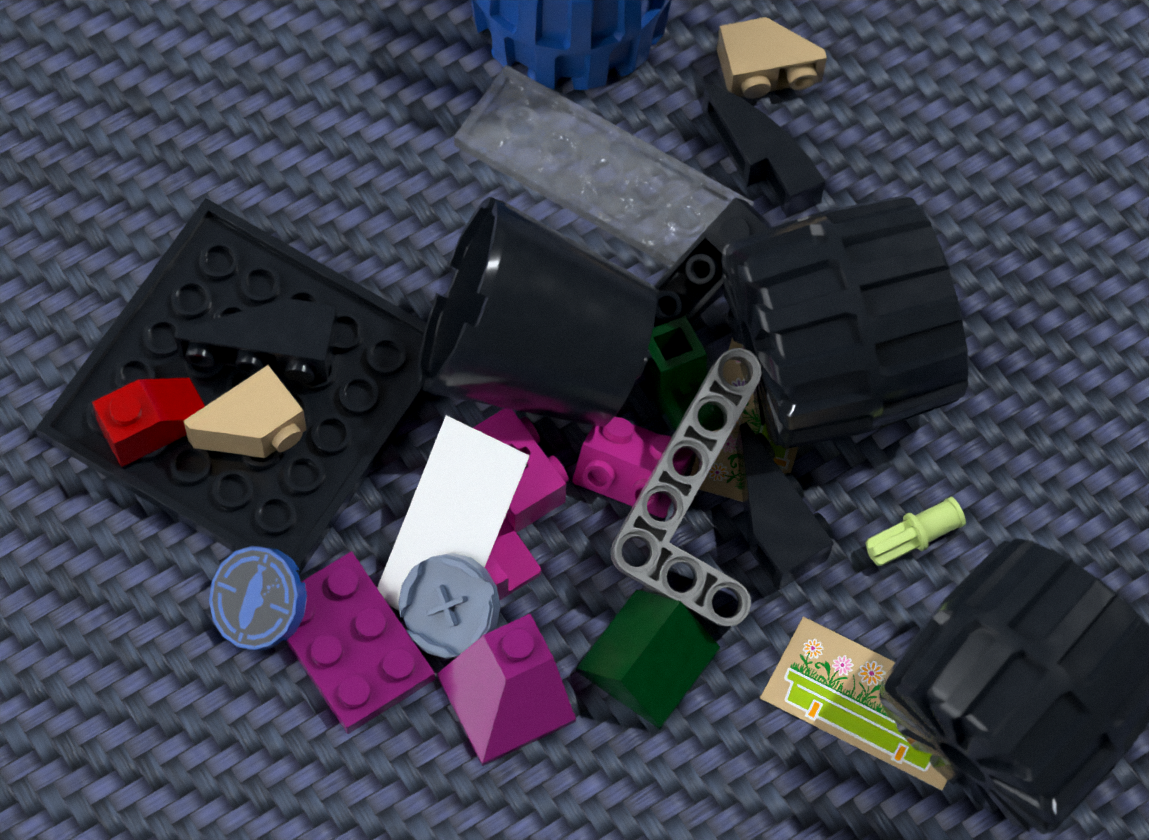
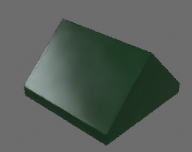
(650, 656)

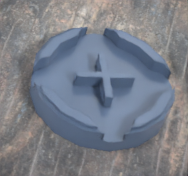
(448, 604)

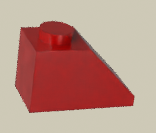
(146, 415)

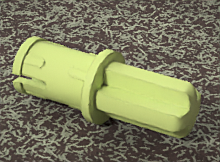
(915, 532)

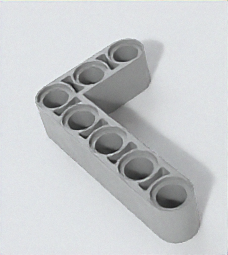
(682, 490)

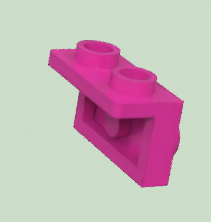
(620, 460)

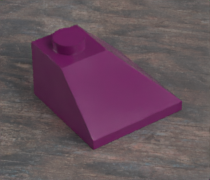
(507, 690)

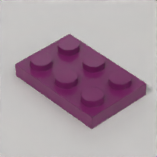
(356, 645)

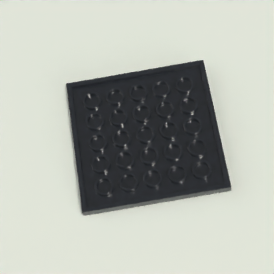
(236, 499)

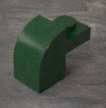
(676, 372)

